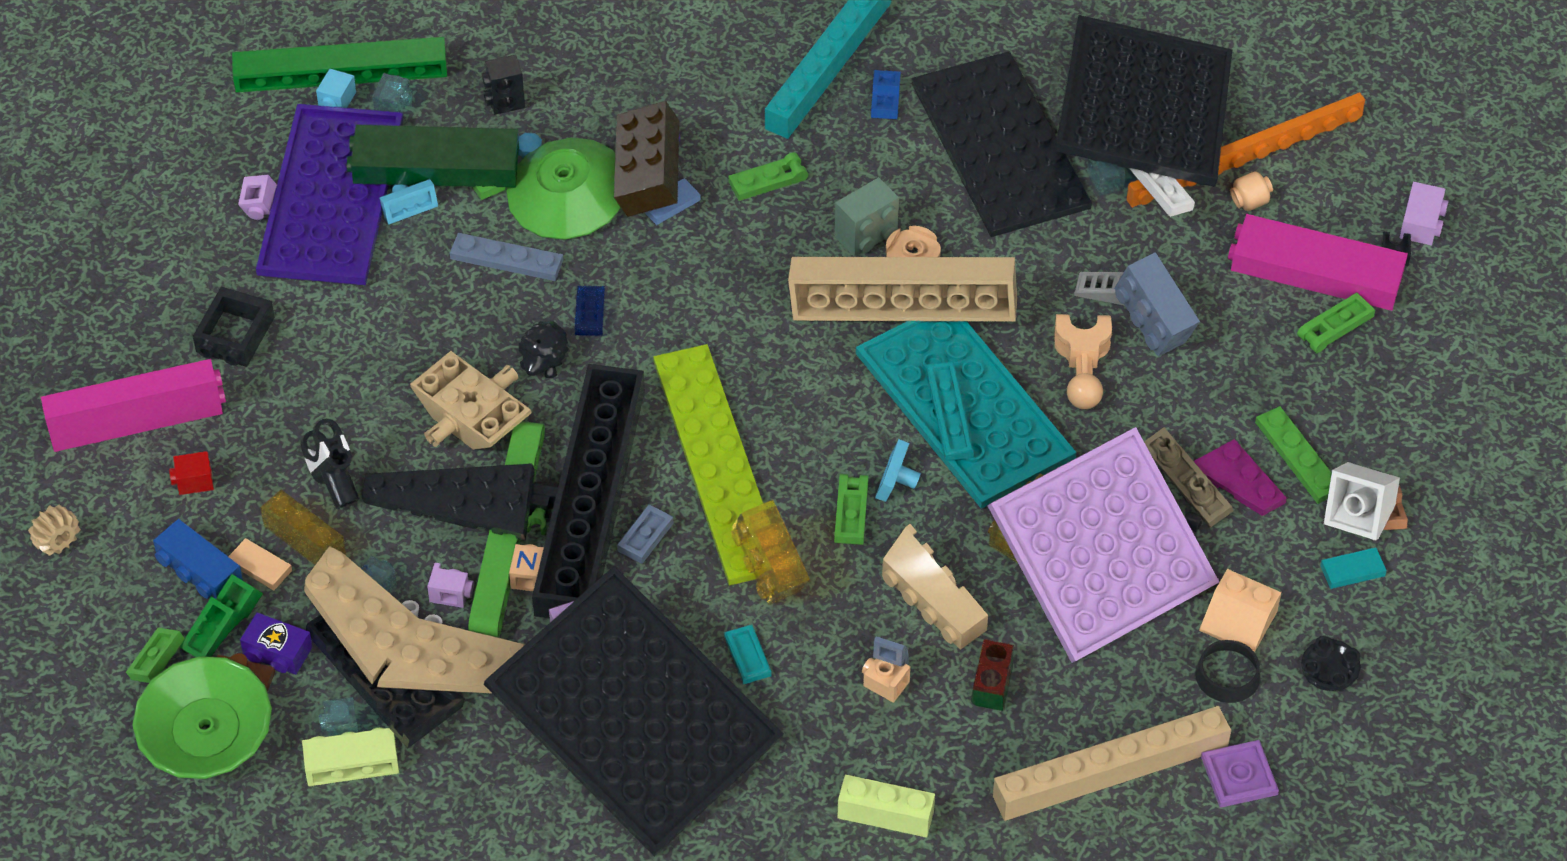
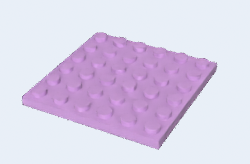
(1103, 544)

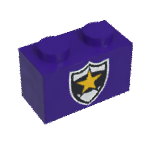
(276, 644)

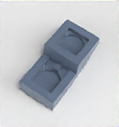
(890, 652)

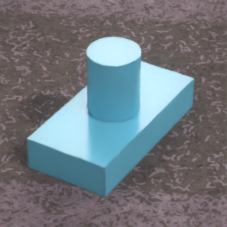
(408, 201)
(896, 472)

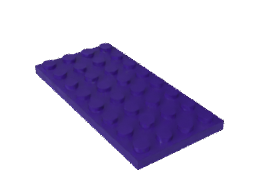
(318, 218)

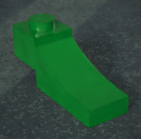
(221, 617)

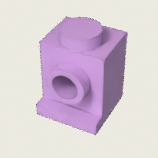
(257, 196)
(449, 587)

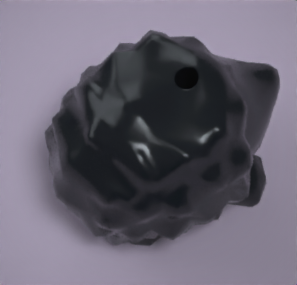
(543, 349)

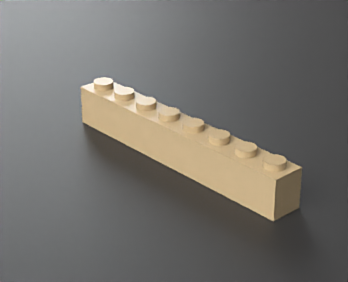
(1110, 763)

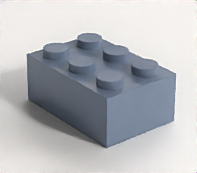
(1156, 304)

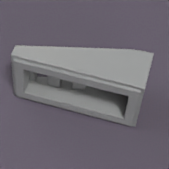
(1102, 294)

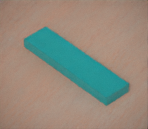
(949, 411)

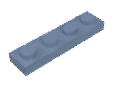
(506, 256)

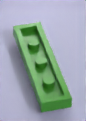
(1296, 452)

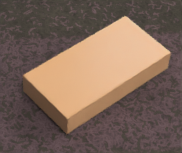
(260, 564)

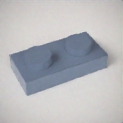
(645, 534)

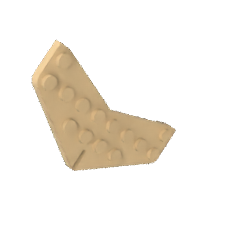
(384, 632)

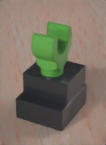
(542, 502)

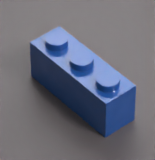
(195, 559)

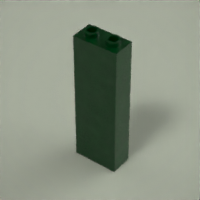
(435, 153)

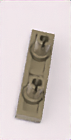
(1188, 477)

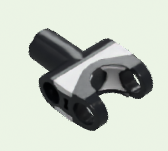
(330, 463)

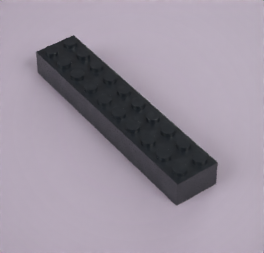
(589, 486)

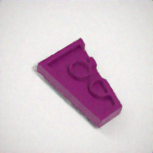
(1240, 476)

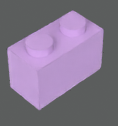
(1423, 213)

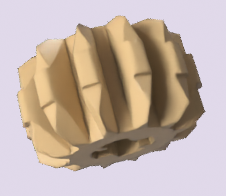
(54, 530)

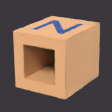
(525, 566)

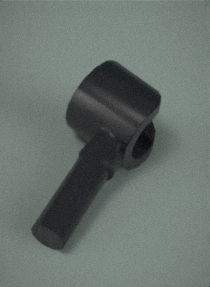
(1193, 520)

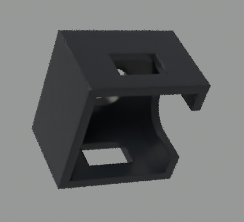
(1402, 246)

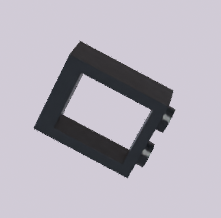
(240, 305)

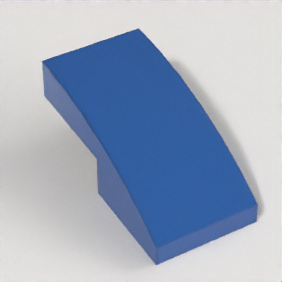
(885, 94)

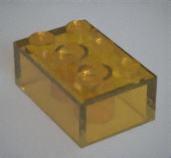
(769, 553)

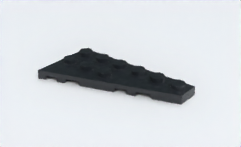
(405, 711)

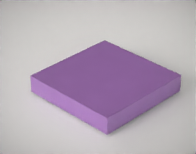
(1239, 773)

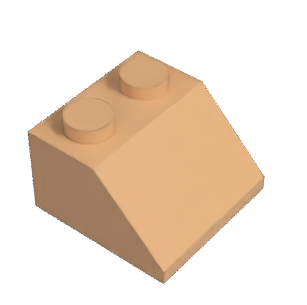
(1240, 610)

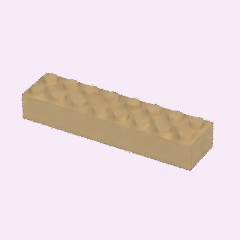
(903, 288)

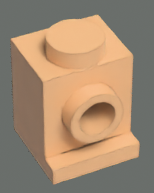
(885, 678)

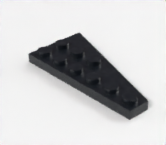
(466, 496)

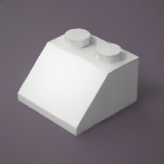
(1360, 500)

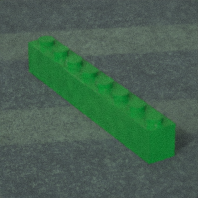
(366, 61)

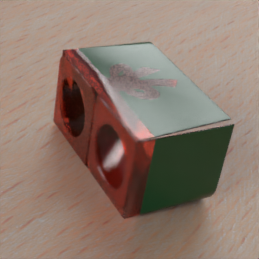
(993, 696)

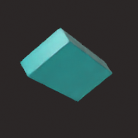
(1353, 568)
(747, 654)

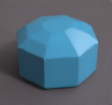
(528, 142)

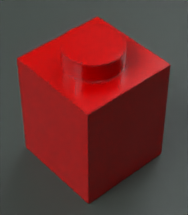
(192, 473)

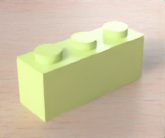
(350, 756)
(886, 805)

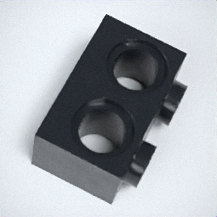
(503, 84)

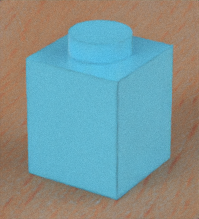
(336, 89)

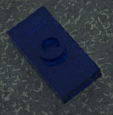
(589, 310)

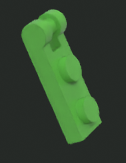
(768, 177)
(1336, 322)
(851, 509)

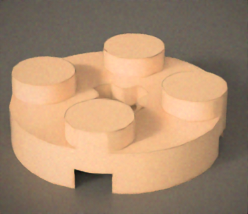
(915, 237)

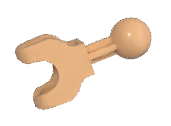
(1083, 351)

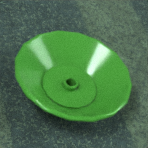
(570, 204)
(197, 695)

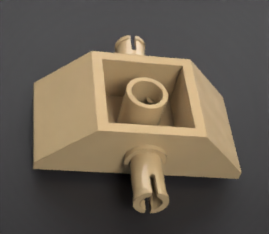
(468, 402)

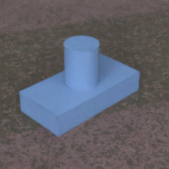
(686, 197)

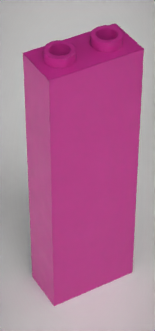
(1317, 261)
(133, 405)

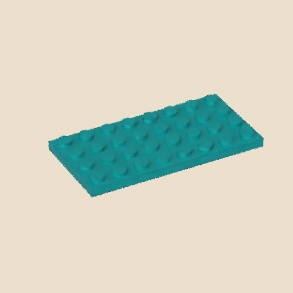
(1006, 427)

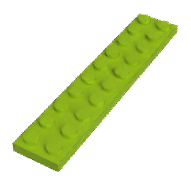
(711, 448)

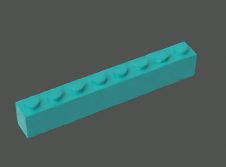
(822, 65)

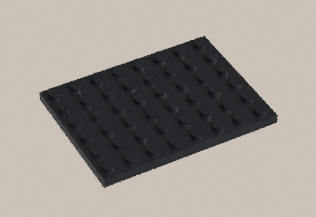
(1145, 101)
(633, 710)

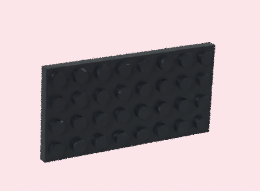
(1000, 144)

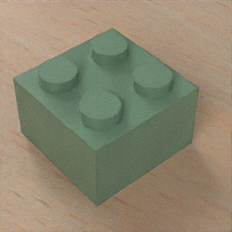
(866, 217)

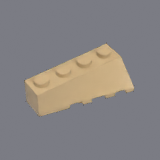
(933, 590)

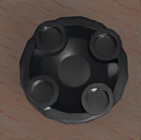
(1331, 664)

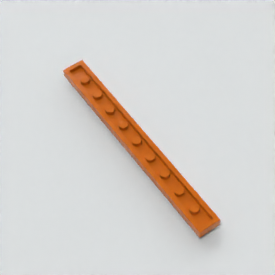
(1271, 139)

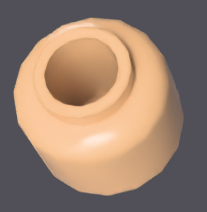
(1251, 191)

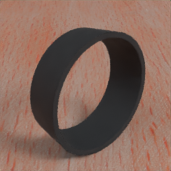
(1227, 694)

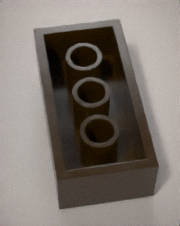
(646, 159)

